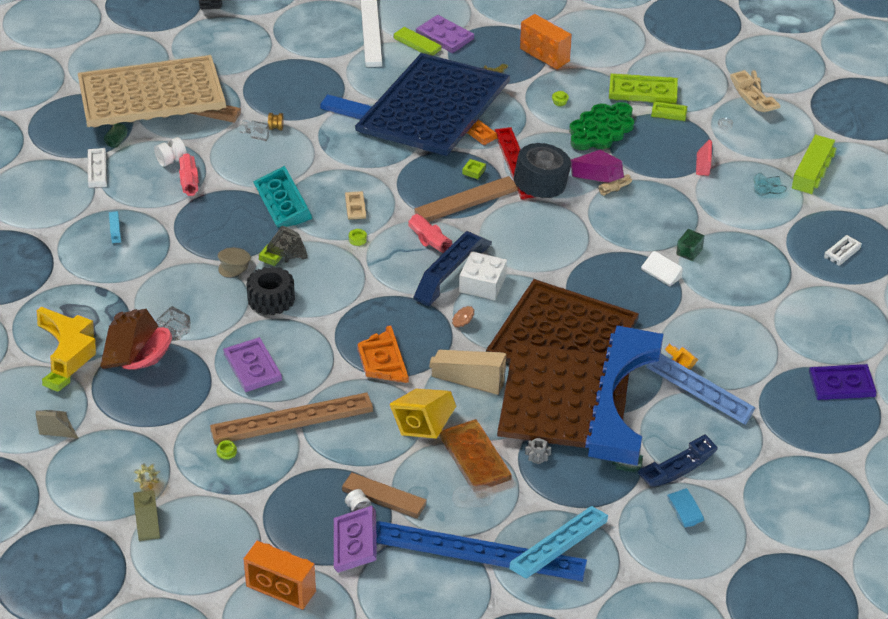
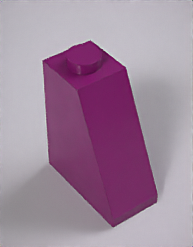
(597, 167)

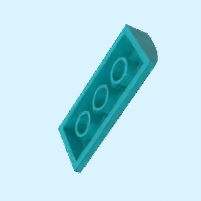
(282, 198)

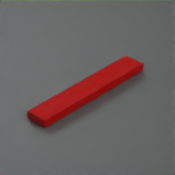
(510, 151)

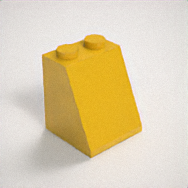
(423, 412)

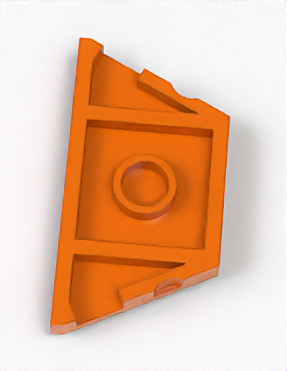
(382, 357)

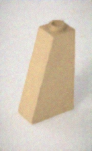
(471, 369)

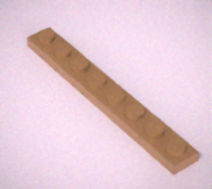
(291, 418)

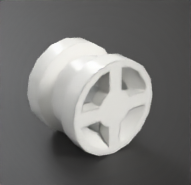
(356, 500)

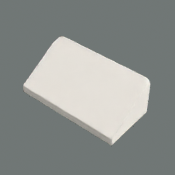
(662, 268)

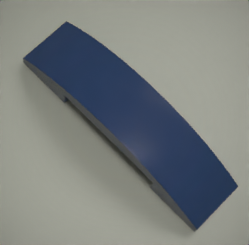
(680, 464)

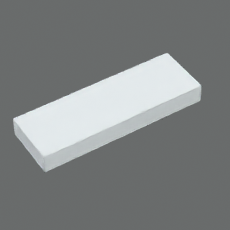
(97, 168)

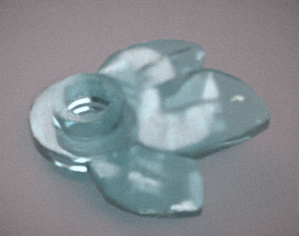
(768, 185)

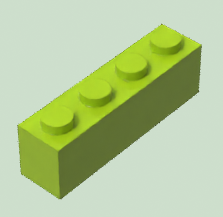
(814, 164)

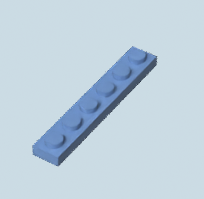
(702, 388)

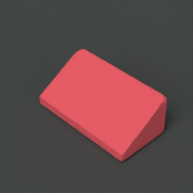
(704, 159)

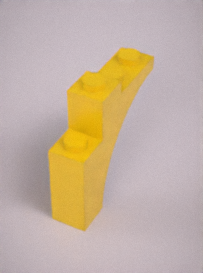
(74, 339)

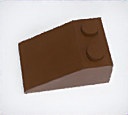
(127, 337)

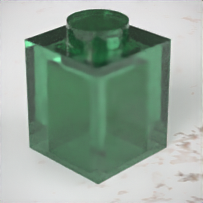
(690, 244)

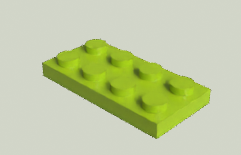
(643, 88)

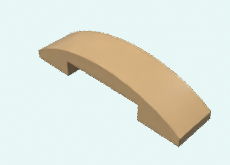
(744, 85)

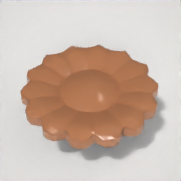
(463, 316)

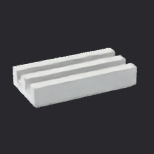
(845, 252)

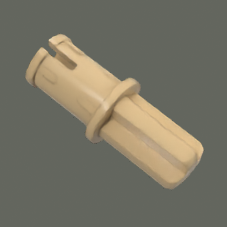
(614, 185)

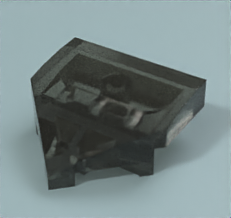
(287, 244)

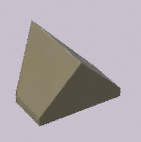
(54, 423)

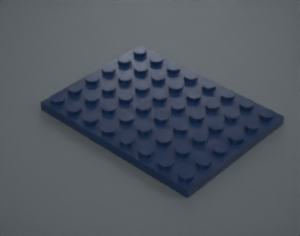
(433, 104)

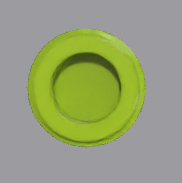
(357, 237)

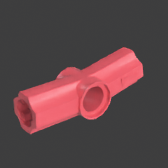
(188, 174)
(429, 234)

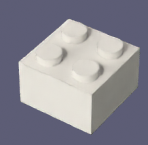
(483, 275)

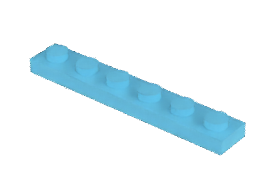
(558, 542)

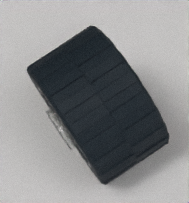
(542, 170)

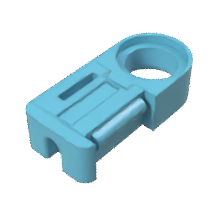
(114, 227)

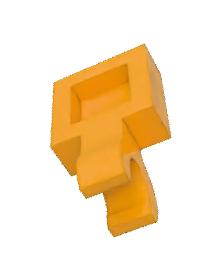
(682, 356)

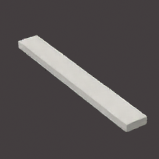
(371, 33)

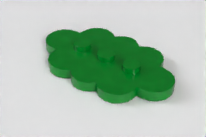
(601, 126)

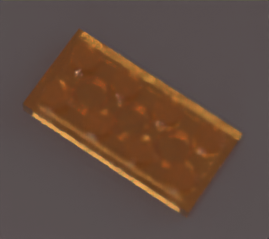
(475, 454)

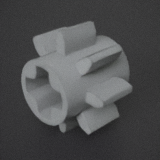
(538, 451)

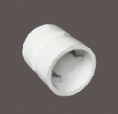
(169, 151)

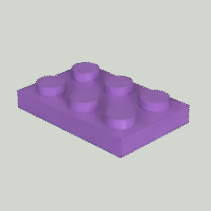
(445, 33)
(252, 364)
(355, 539)

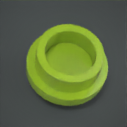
(560, 98)
(226, 450)

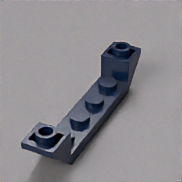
(429, 285)

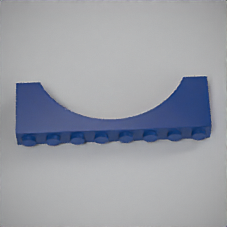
(610, 435)

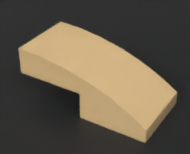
(355, 205)

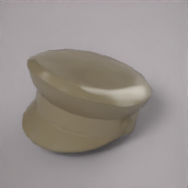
(233, 261)

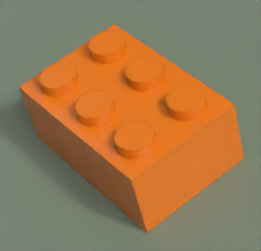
(545, 41)
(280, 574)

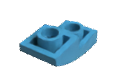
(685, 507)

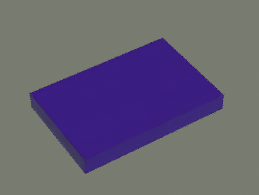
(842, 381)

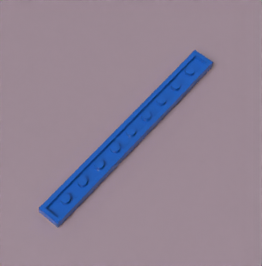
(471, 549)

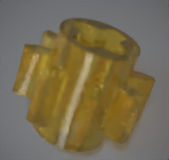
(152, 475)

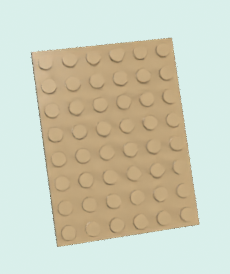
(150, 90)

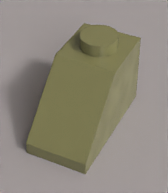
(146, 515)

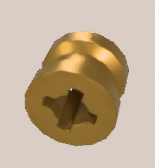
(275, 121)

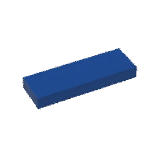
(344, 106)

